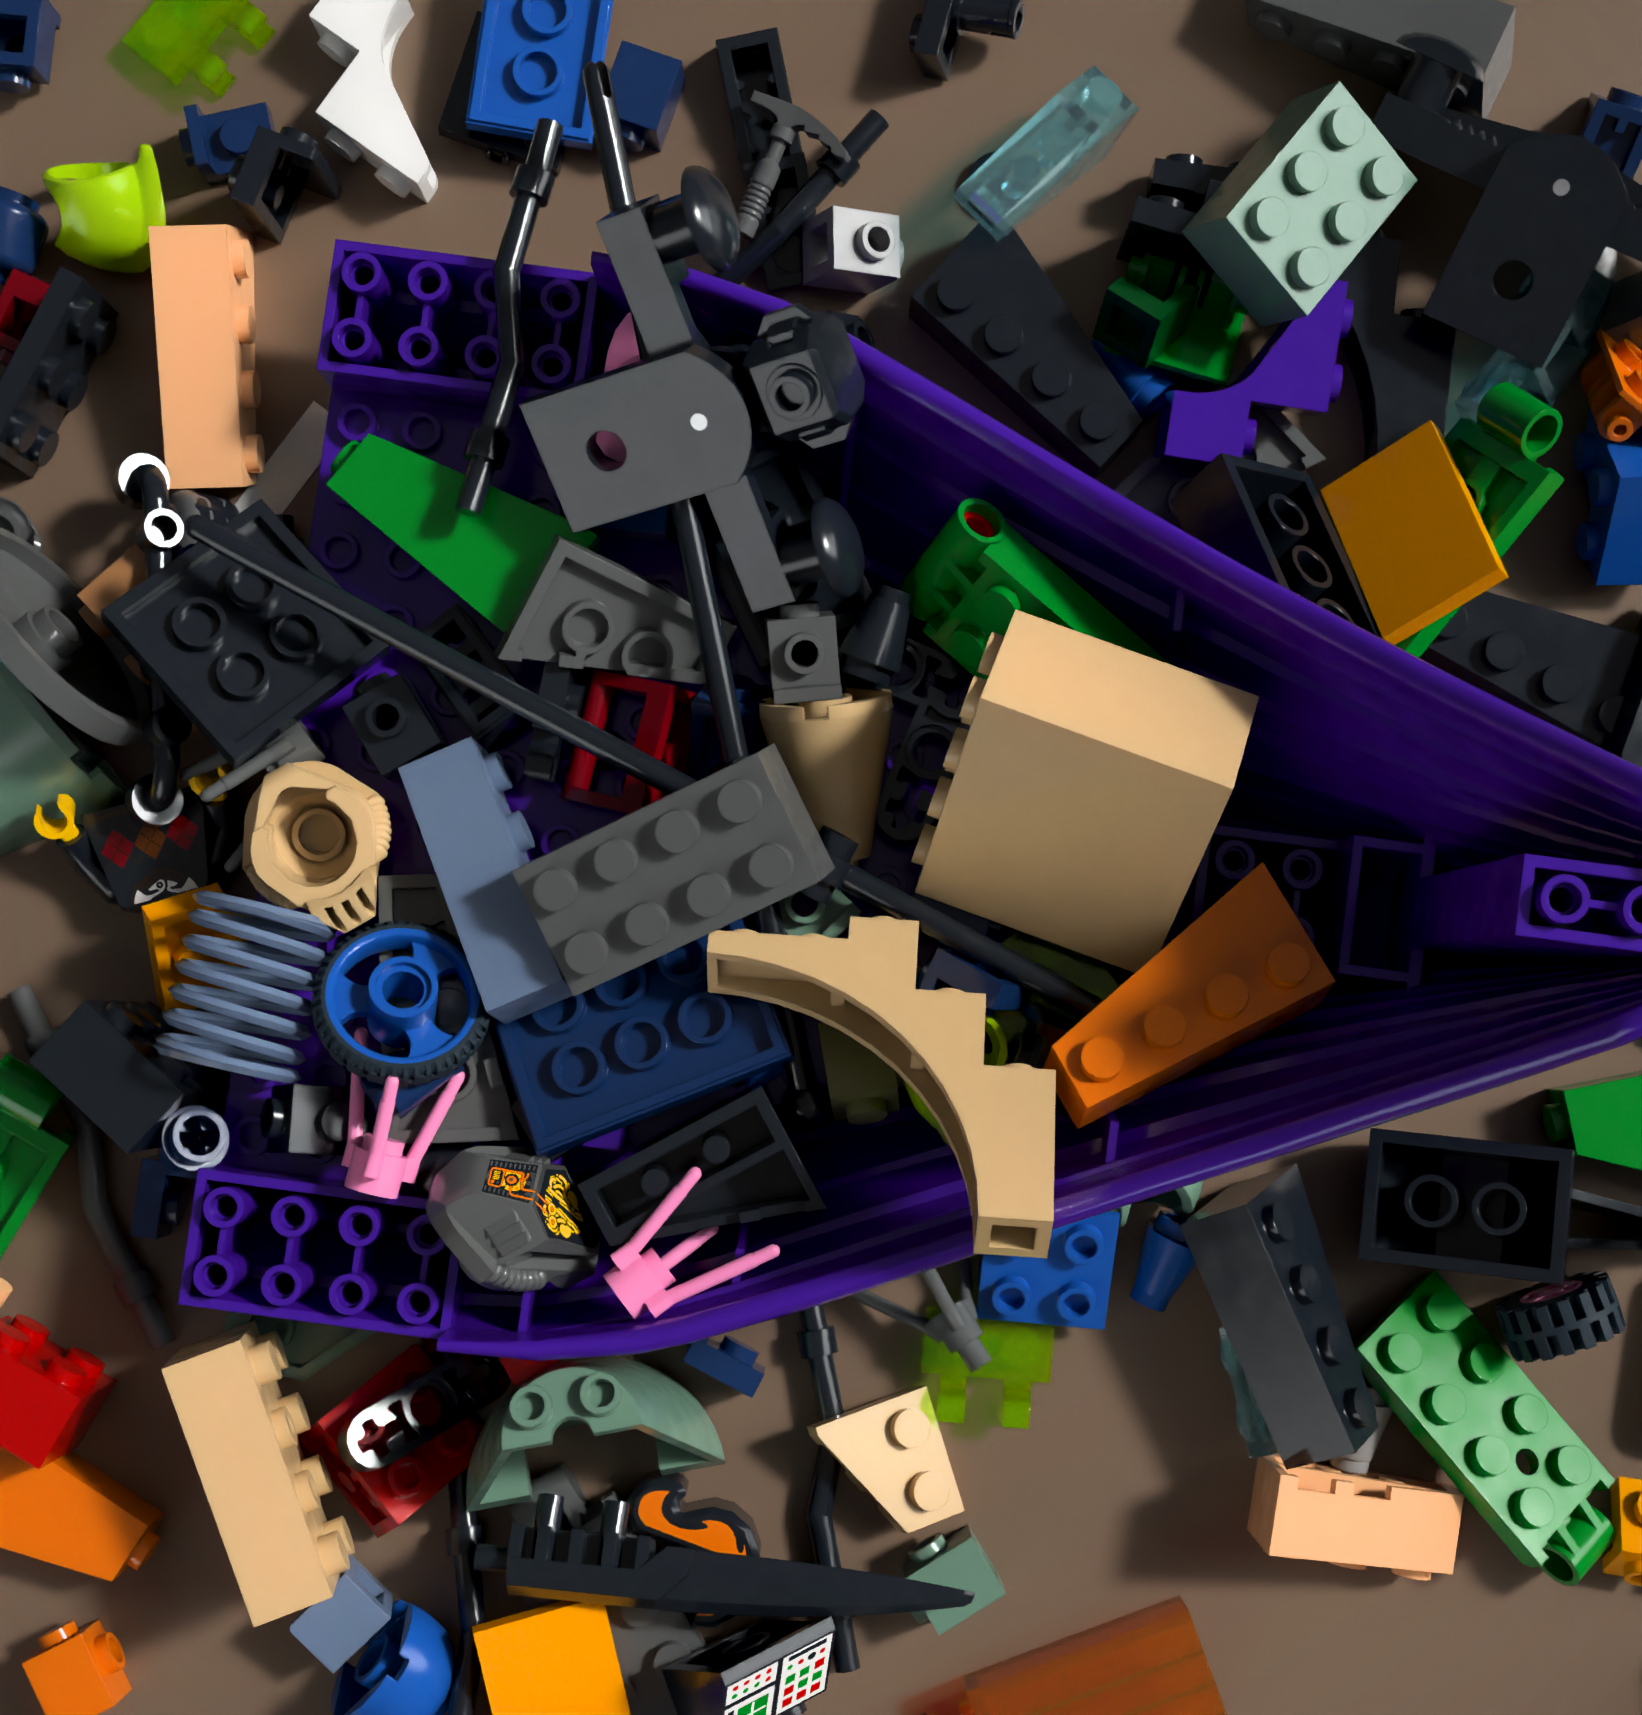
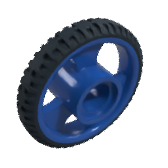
(416, 977)

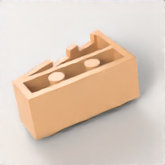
(1355, 1518)

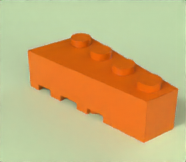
(1199, 997)

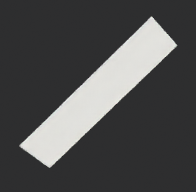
(290, 463)

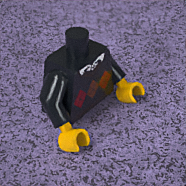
(144, 864)

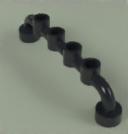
(143, 485)

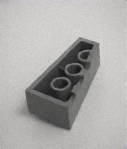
(1364, 33)

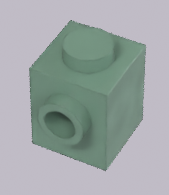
(956, 1564)

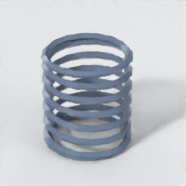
(219, 1045)

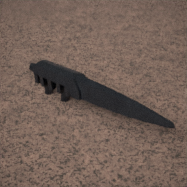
(630, 1574)

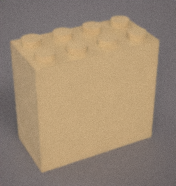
(1081, 791)

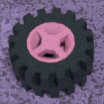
(1560, 1318)

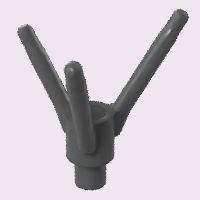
(955, 1323)

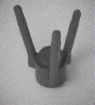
(292, 746)

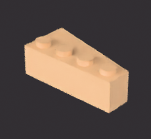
(207, 354)

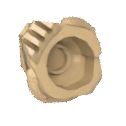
(317, 842)

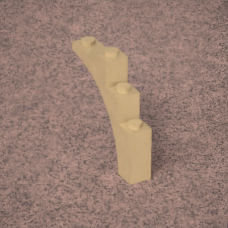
(934, 1039)

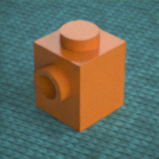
(78, 1670)

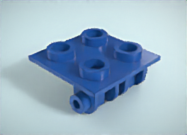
(1057, 1290)

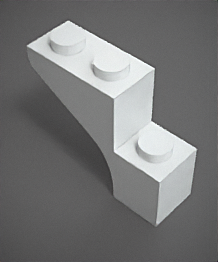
(363, 107)

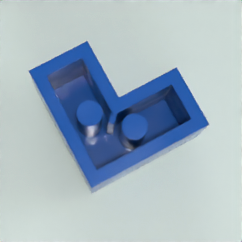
(1614, 525)

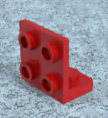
(397, 1490)

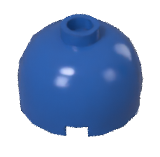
(401, 1671)

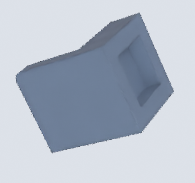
(345, 1622)

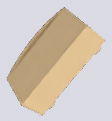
(256, 1470)

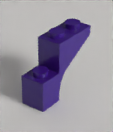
(1288, 374)

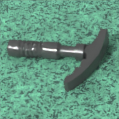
(767, 170)

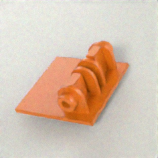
(1614, 387)

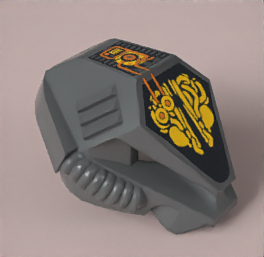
(513, 1220)

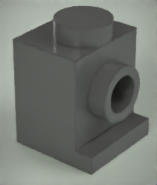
(799, 682)

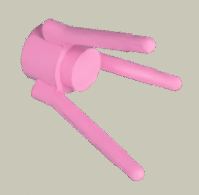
(378, 1161)
(643, 1278)

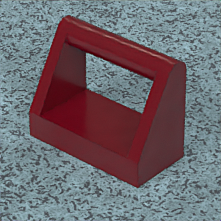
(661, 733)

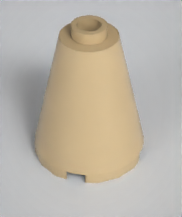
(835, 757)

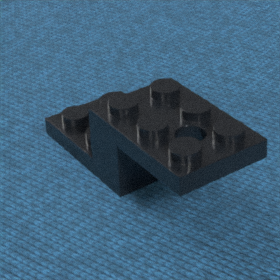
(51, 369)

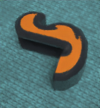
(699, 1525)

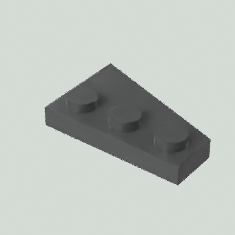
(604, 617)

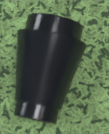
(877, 636)

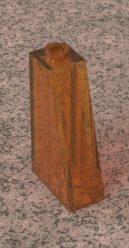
(1121, 1667)

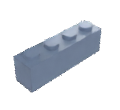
(473, 851)

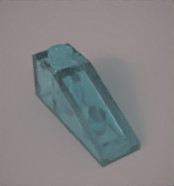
(1048, 153)

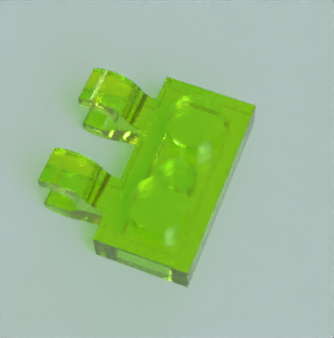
(177, 36)
(1019, 1357)

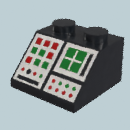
(756, 1669)

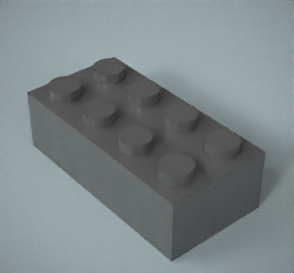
(674, 870)

